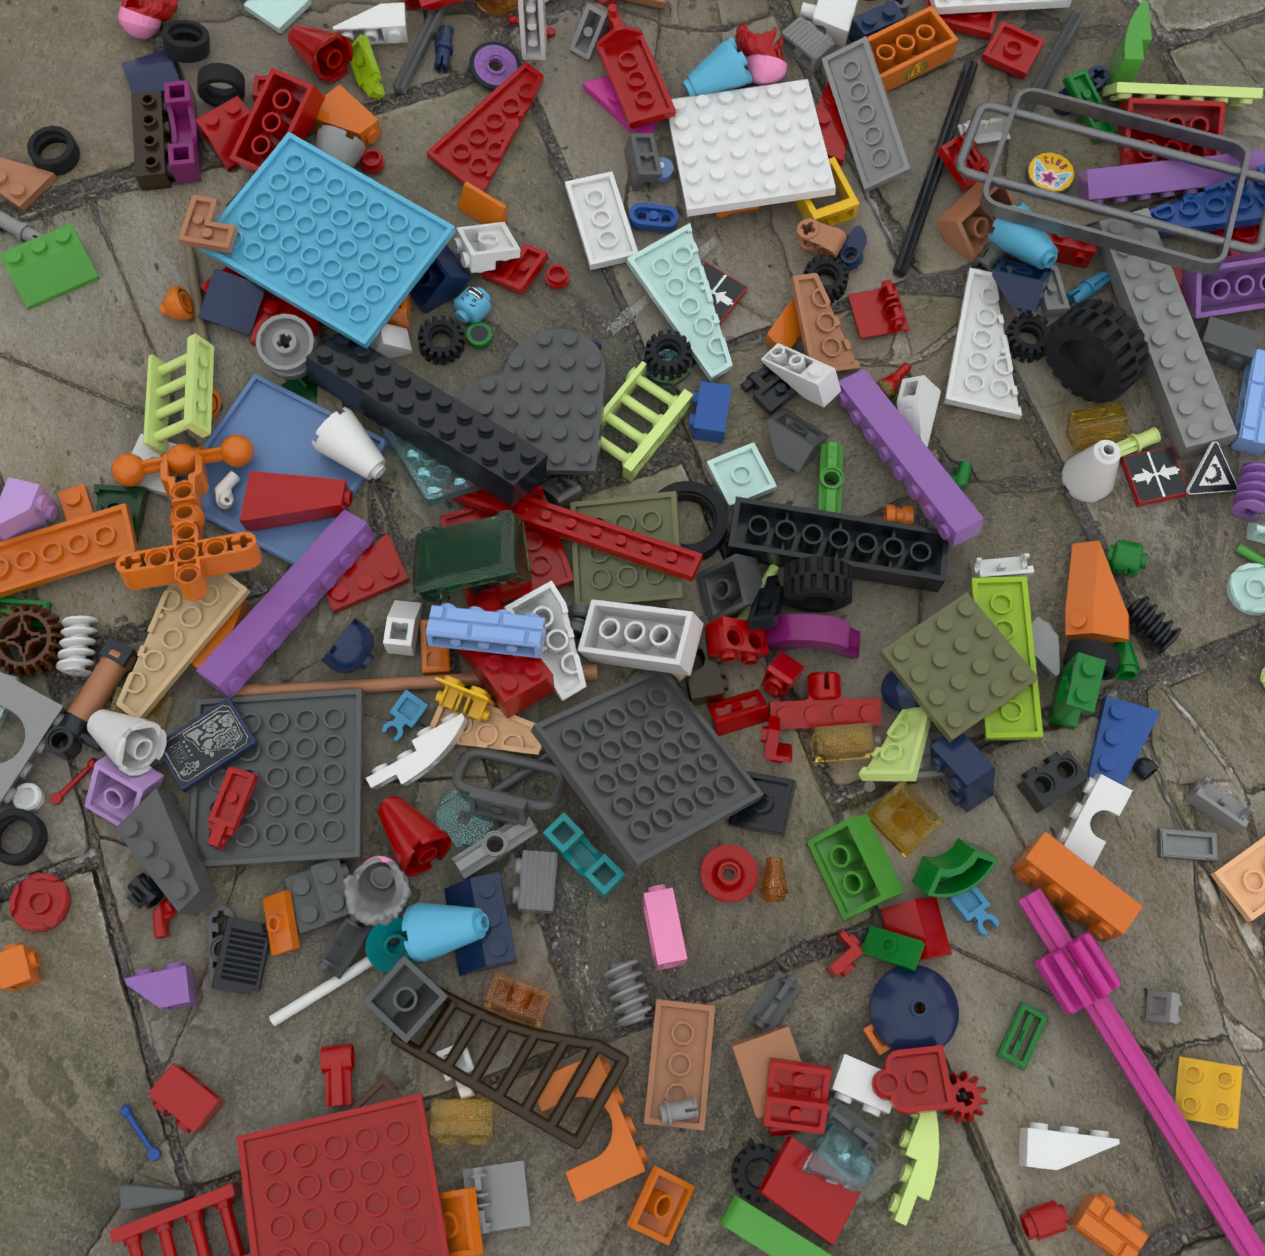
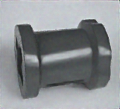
(989, 257)

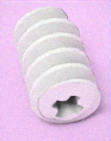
(76, 645)

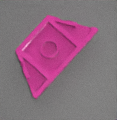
(603, 94)

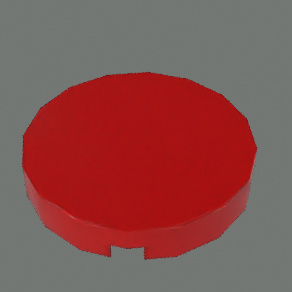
(40, 902)

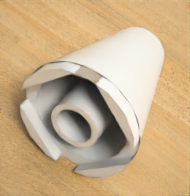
(349, 444)
(1092, 472)
(127, 740)

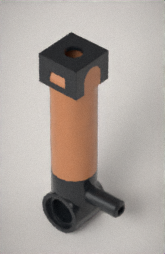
(93, 696)

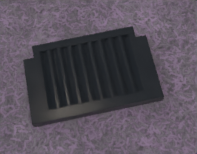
(241, 956)

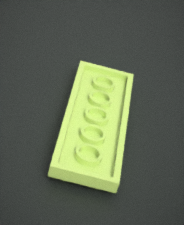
(1232, 95)

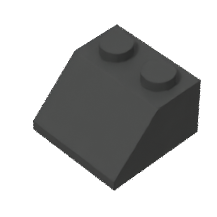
(405, 999)

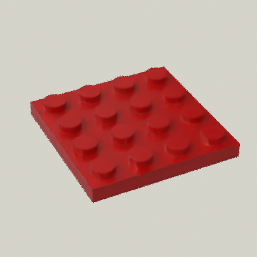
(545, 556)

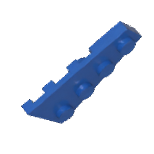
(1119, 738)

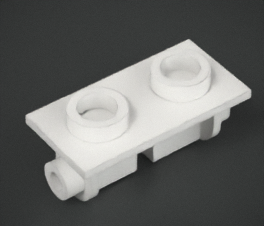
(988, 130)

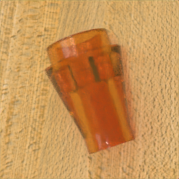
(774, 881)

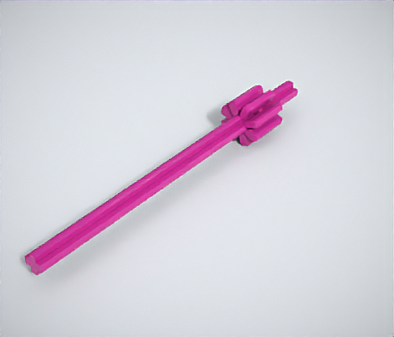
(1083, 979)

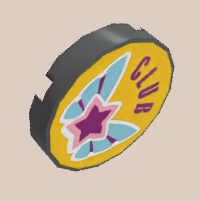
(1050, 172)

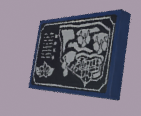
(207, 744)

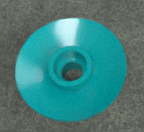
(380, 952)

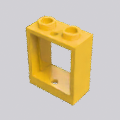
(837, 212)

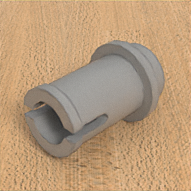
(677, 1110)

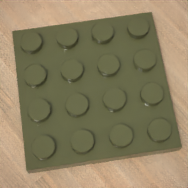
(617, 579)
(958, 666)

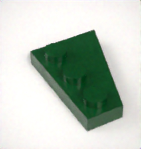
(115, 495)

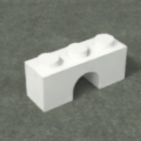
(1099, 795)

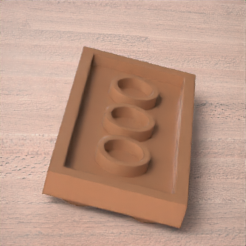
(679, 1060)

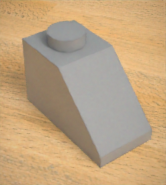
(590, 30)
(1046, 649)

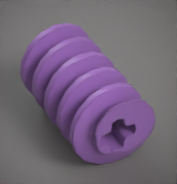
(1250, 492)

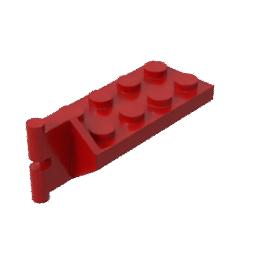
(633, 73)

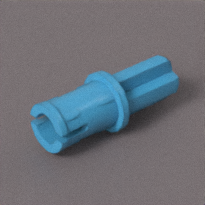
(1088, 288)

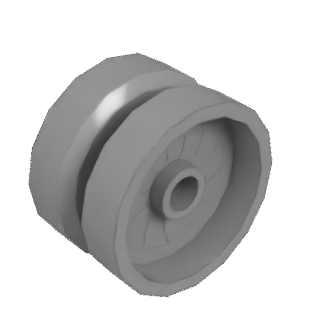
(276, 336)

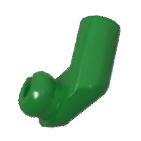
(963, 473)

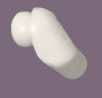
(223, 490)

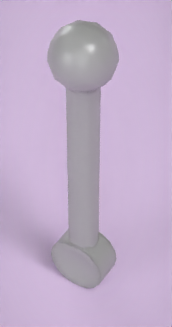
(869, 786)

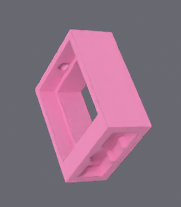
(664, 928)

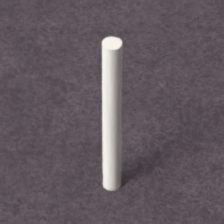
(319, 992)

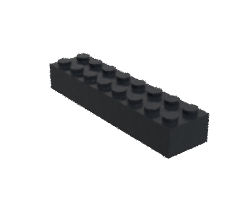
(873, 547)

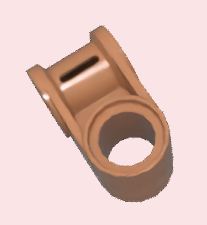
(822, 239)

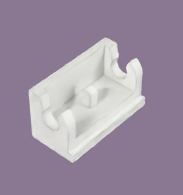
(1001, 567)

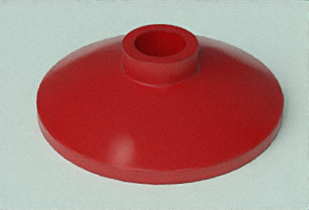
(736, 860)

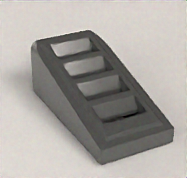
(140, 1196)

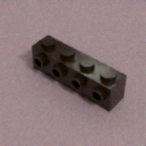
(151, 141)

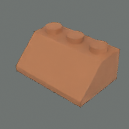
(967, 225)

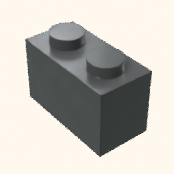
(1228, 342)

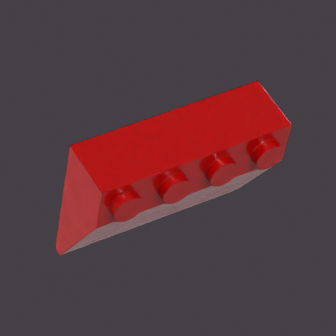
(1196, 114)

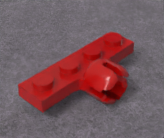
(825, 706)

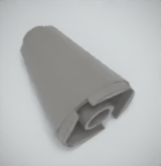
(335, 143)

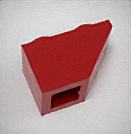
(781, 676)

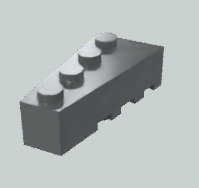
(164, 847)

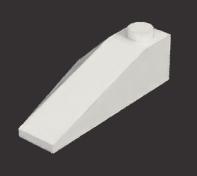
(559, 645)

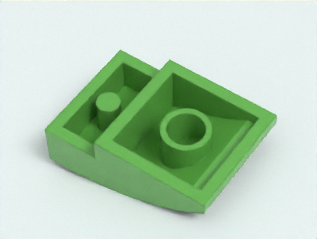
(1132, 47)

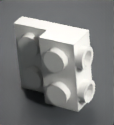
(485, 245)

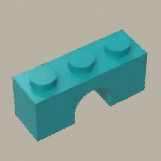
(583, 857)

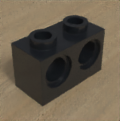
(1054, 784)

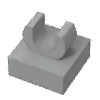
(1163, 1007)

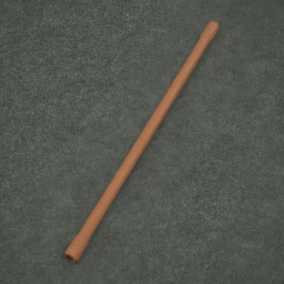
(378, 684)

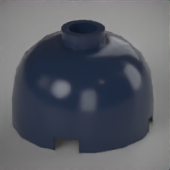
(351, 649)

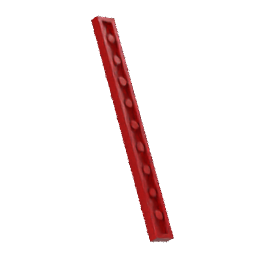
(593, 533)

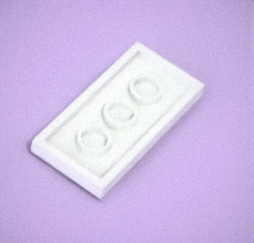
(601, 220)

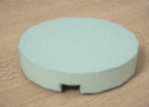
(1247, 589)

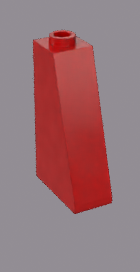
(288, 499)

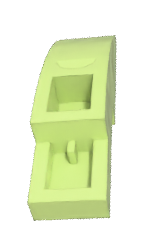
(917, 1177)

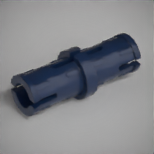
(443, 49)

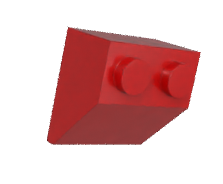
(222, 129)

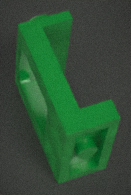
(1076, 690)

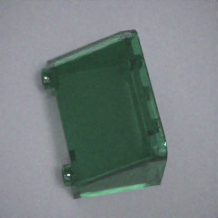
(470, 555)

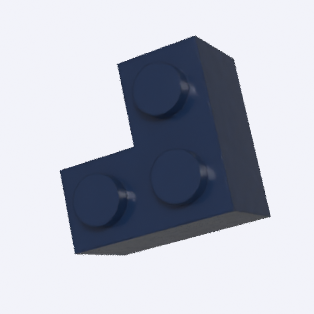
(967, 771)

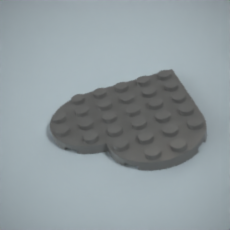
(549, 398)

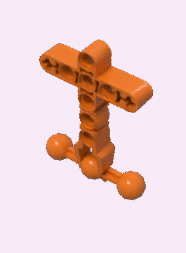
(190, 556)

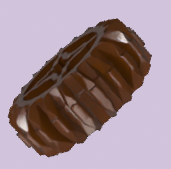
(31, 660)

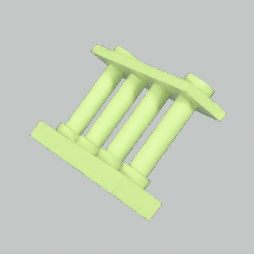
(197, 399)
(662, 424)

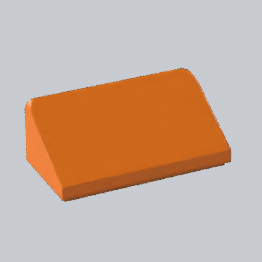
(481, 205)
(785, 329)

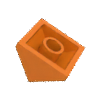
(660, 1205)

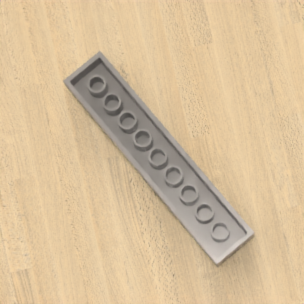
(1177, 361)

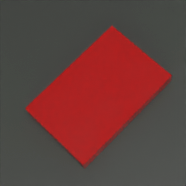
(807, 1197)

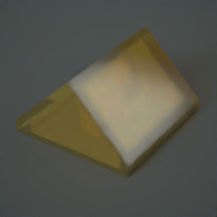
(904, 818)

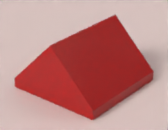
(920, 921)

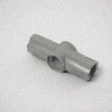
(479, 856)

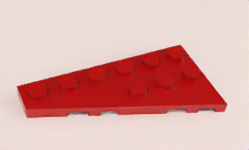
(481, 139)

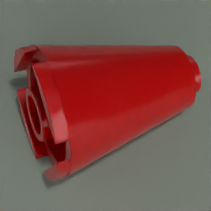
(322, 51)
(412, 836)

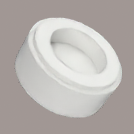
(28, 797)

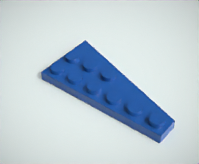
(1211, 207)

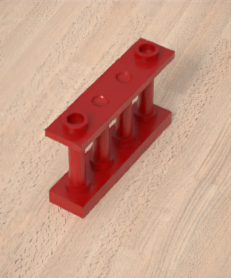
(192, 1212)

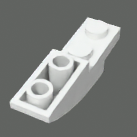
(431, 748)

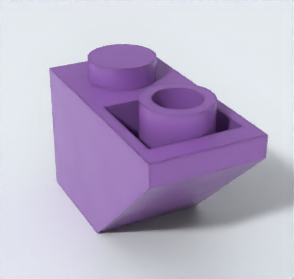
(166, 988)

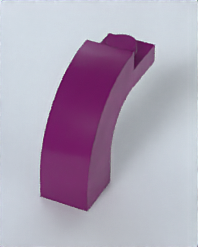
(814, 631)

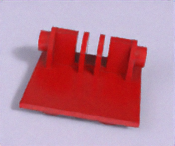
(878, 311)

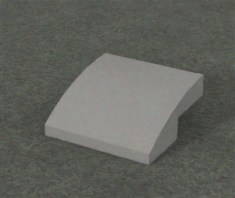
(1054, 298)

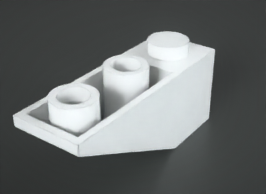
(380, 24)
(804, 374)
(918, 404)
(1060, 1149)

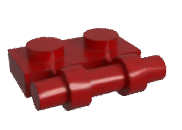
(975, 161)

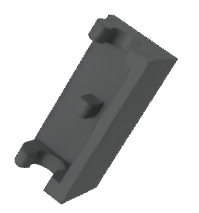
(642, 160)

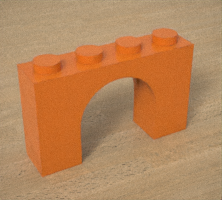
(621, 1157)

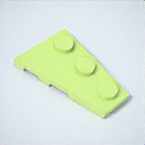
(903, 749)

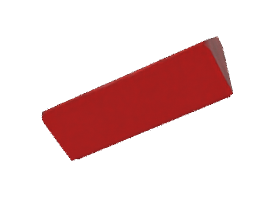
(738, 712)

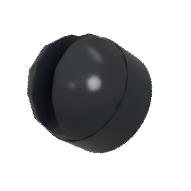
(1144, 768)

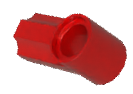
(337, 1066)

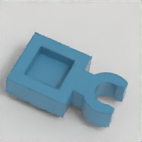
(407, 711)
(971, 906)

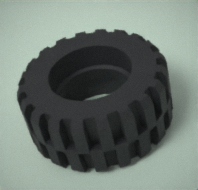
(1096, 350)

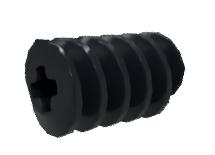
(1152, 624)

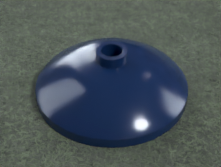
(894, 1014)

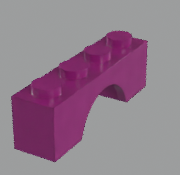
(185, 149)

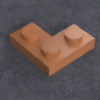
(202, 231)

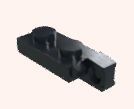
(766, 605)

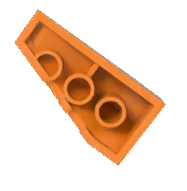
(1093, 597)

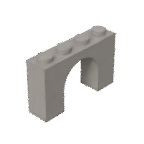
(38, 717)

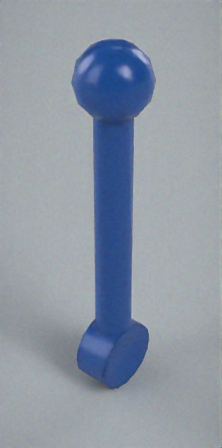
(153, 1153)

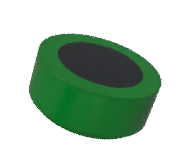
(479, 335)

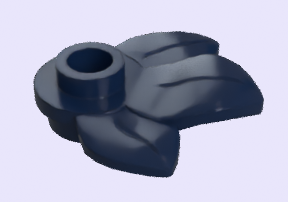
(853, 246)

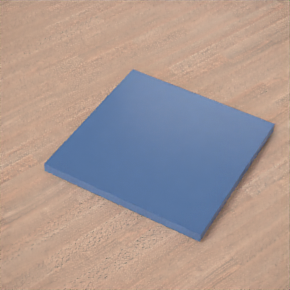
(282, 434)

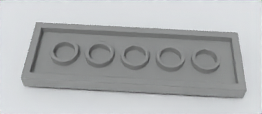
(866, 114)

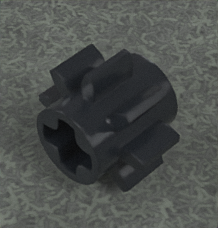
(144, 892)

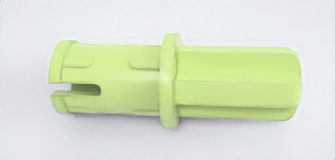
(1137, 442)

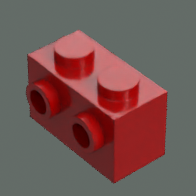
(1073, 251)

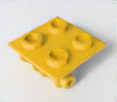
(454, 688)
(1209, 1092)

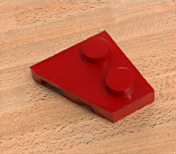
(519, 272)

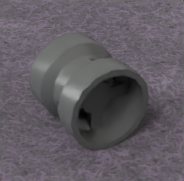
(577, 619)

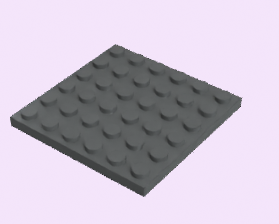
(646, 766)
(307, 782)

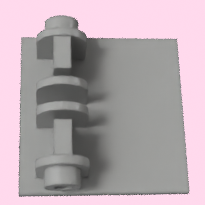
(500, 1195)

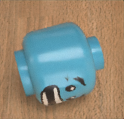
(472, 305)

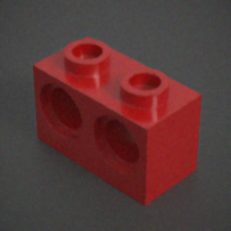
(734, 641)

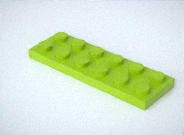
(1008, 607)

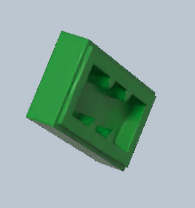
(892, 948)

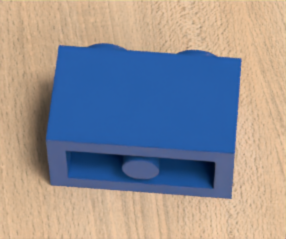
(711, 412)

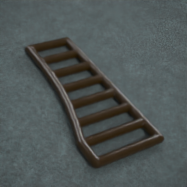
(533, 1035)

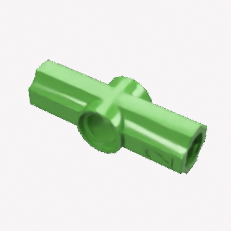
(830, 469)

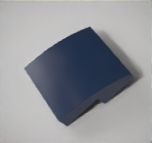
(150, 72)
(231, 302)

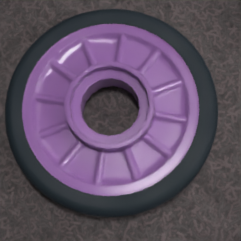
(488, 53)

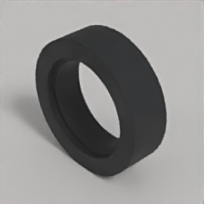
(713, 503)

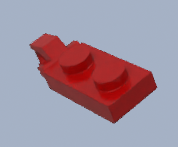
(230, 805)

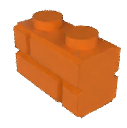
(1107, 1227)

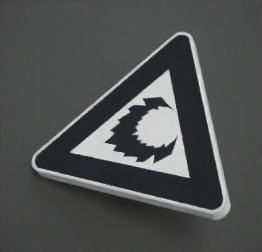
(1212, 473)

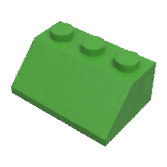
(49, 266)
(855, 866)

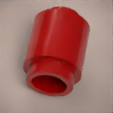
(1044, 1220)

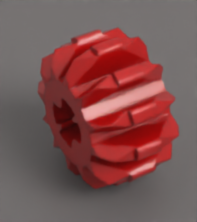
(966, 1110)

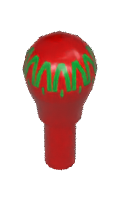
(890, 384)

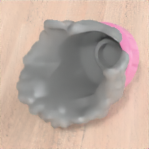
(377, 891)

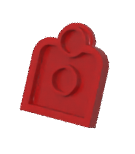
(272, 307)
(915, 1081)

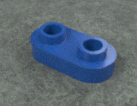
(653, 216)

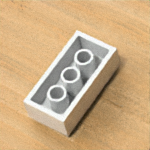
(641, 637)

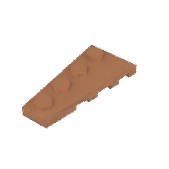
(819, 325)

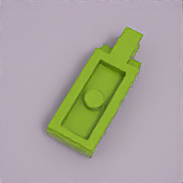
(366, 68)

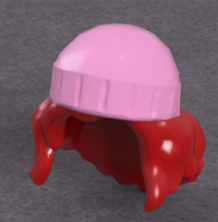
(143, 17)
(763, 57)

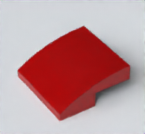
(797, 1095)

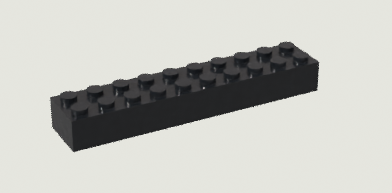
(428, 418)

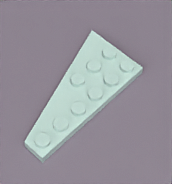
(679, 288)

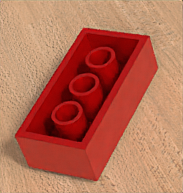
(280, 108)
(509, 679)

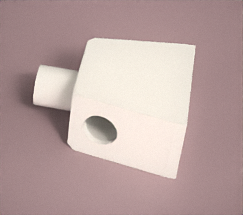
(831, 18)

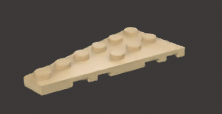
(175, 639)

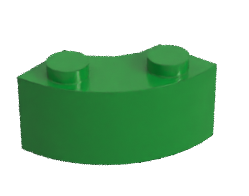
(955, 870)

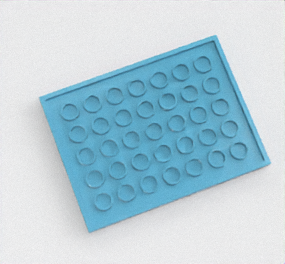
(330, 239)

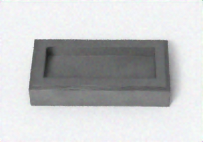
(1187, 845)

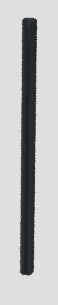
(934, 170)

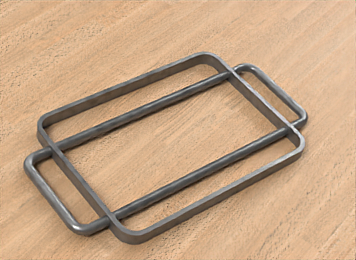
(1129, 120)

